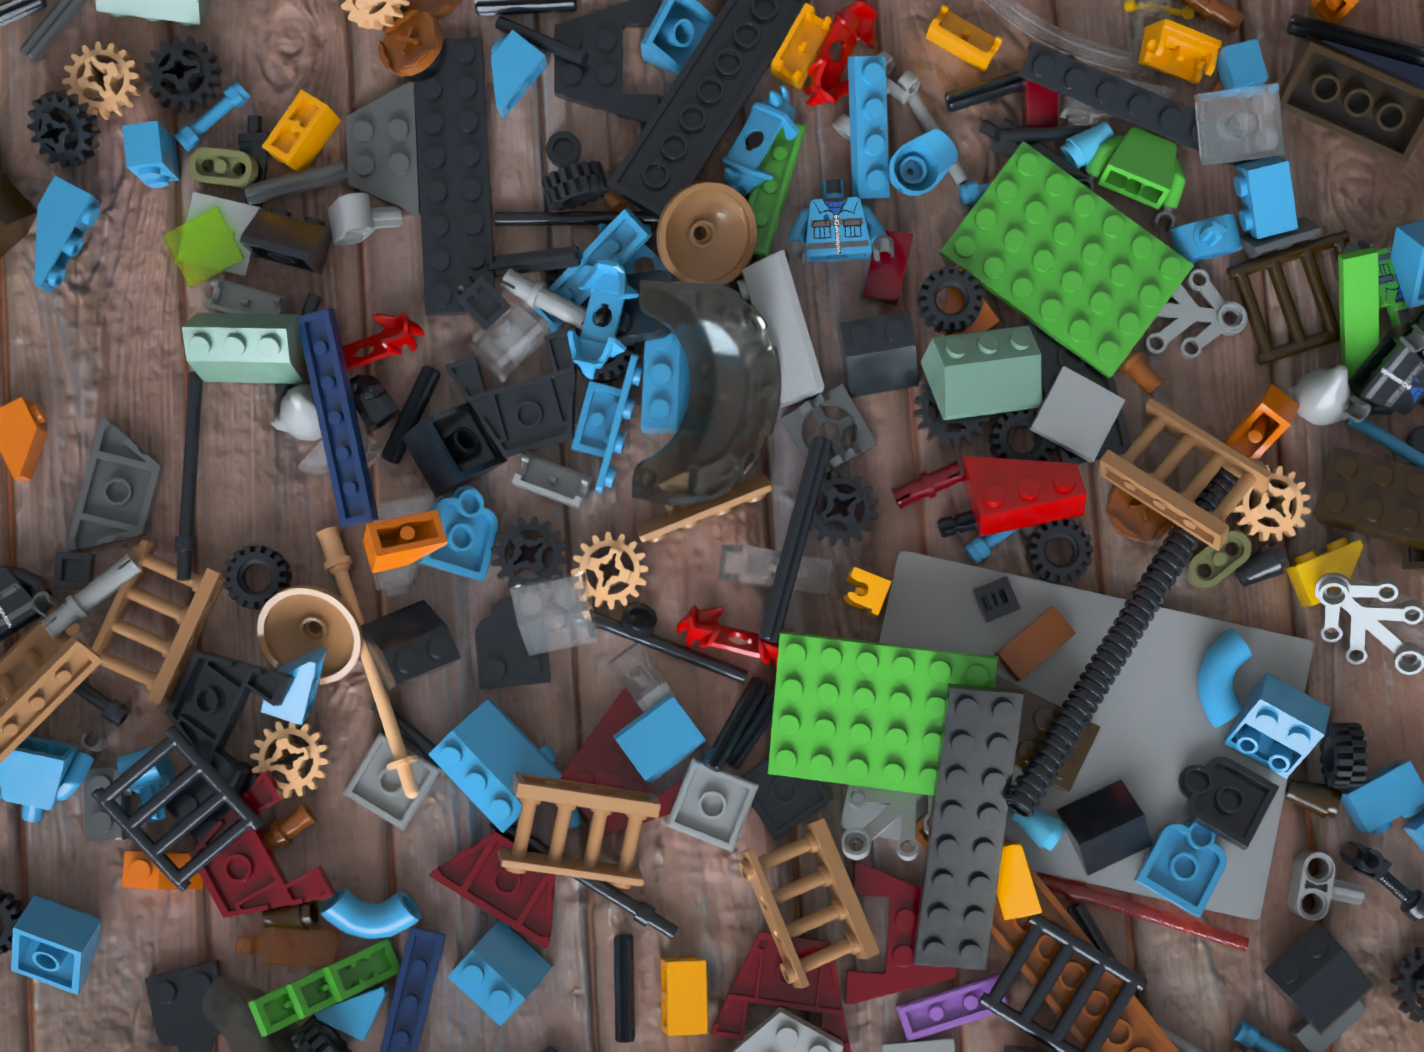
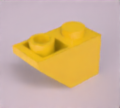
(1339, 558)

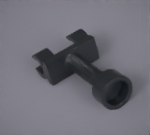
(1373, 865)

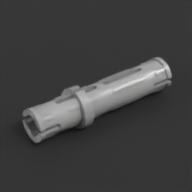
(539, 296)
(80, 604)

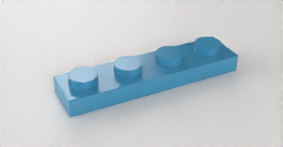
(868, 126)
(619, 239)

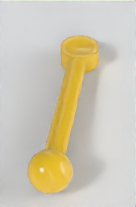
(1186, 13)

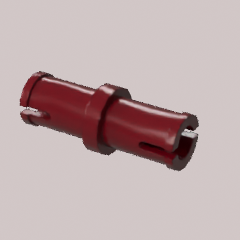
(928, 484)

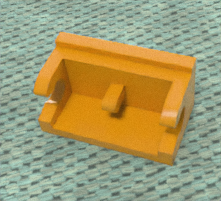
(963, 39)
(800, 47)
(1178, 51)
(301, 132)
(871, 591)
(683, 996)

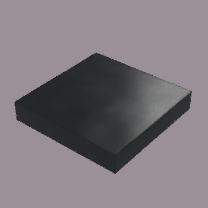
(785, 800)

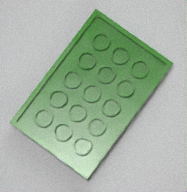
(1066, 260)
(865, 709)

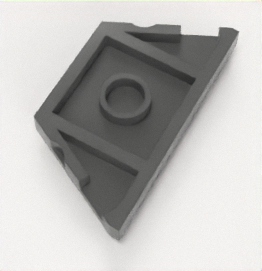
(384, 149)
(115, 491)

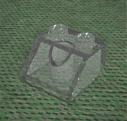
(1239, 124)
(511, 339)
(555, 613)

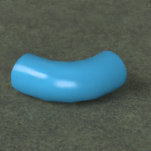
(1217, 675)
(370, 919)

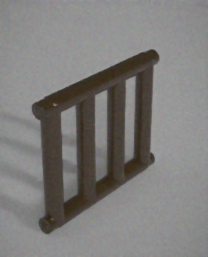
(1272, 262)

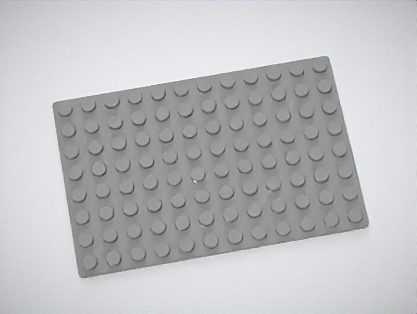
(1147, 719)

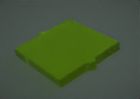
(203, 247)

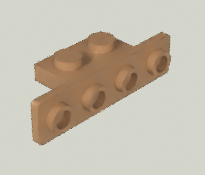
(690, 515)

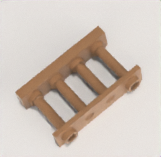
(1181, 506)
(175, 650)
(38, 678)
(567, 796)
(843, 907)

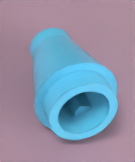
(1083, 146)
(1041, 828)

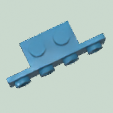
(602, 421)

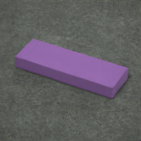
(946, 1008)

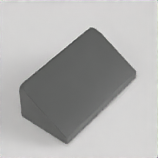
(1255, 248)
(1314, 1042)

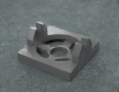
(836, 397)

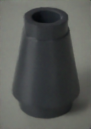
(1262, 565)

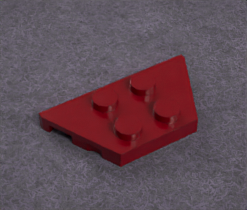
(514, 898)

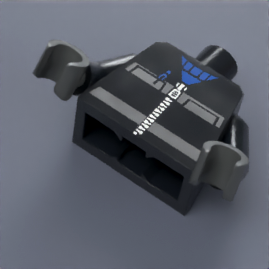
(1390, 377)
(22, 599)

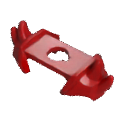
(849, 26)
(397, 332)
(703, 625)

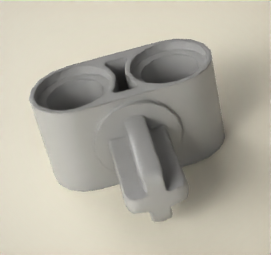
(355, 220)
(1321, 886)

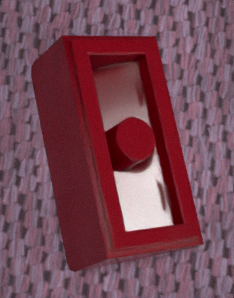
(1038, 105)
(887, 275)

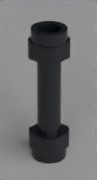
(113, 711)

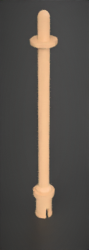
(338, 565)

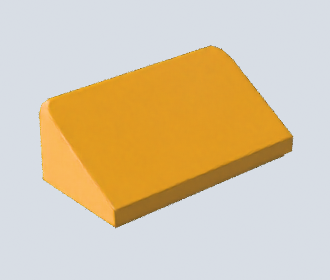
(1015, 884)

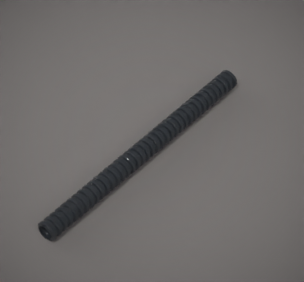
(1111, 656)

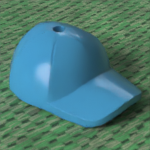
(928, 159)

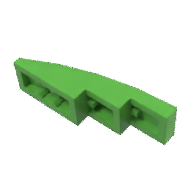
(324, 987)

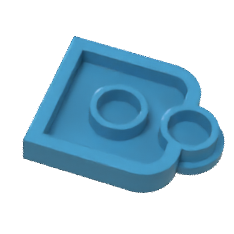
(469, 534)
(1183, 866)

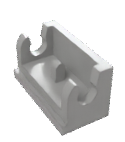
(237, 298)
(552, 481)

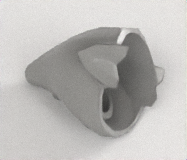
(1322, 395)
(298, 414)

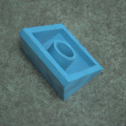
(675, 34)
(659, 738)

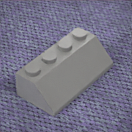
(773, 292)

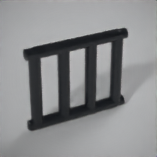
(156, 850)
(1069, 944)

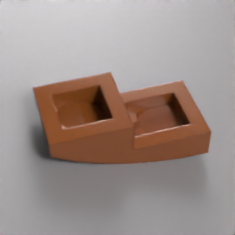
(1035, 643)

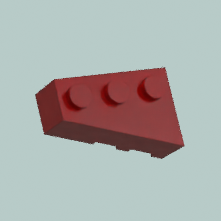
(1021, 492)

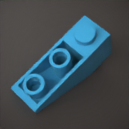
(61, 224)

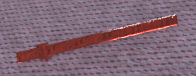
(1078, 892)

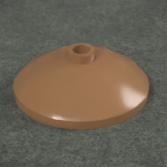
(725, 238)
(289, 632)

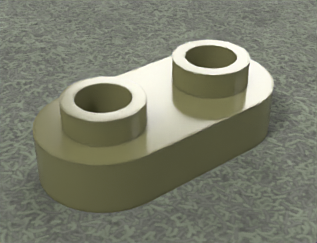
(226, 167)
(1218, 562)

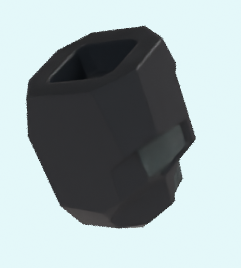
(373, 401)

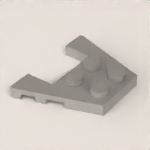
(788, 1033)

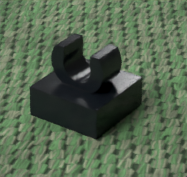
(73, 570)
(996, 599)

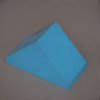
(357, 1013)

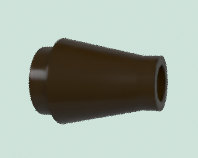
(1314, 797)
(293, 917)

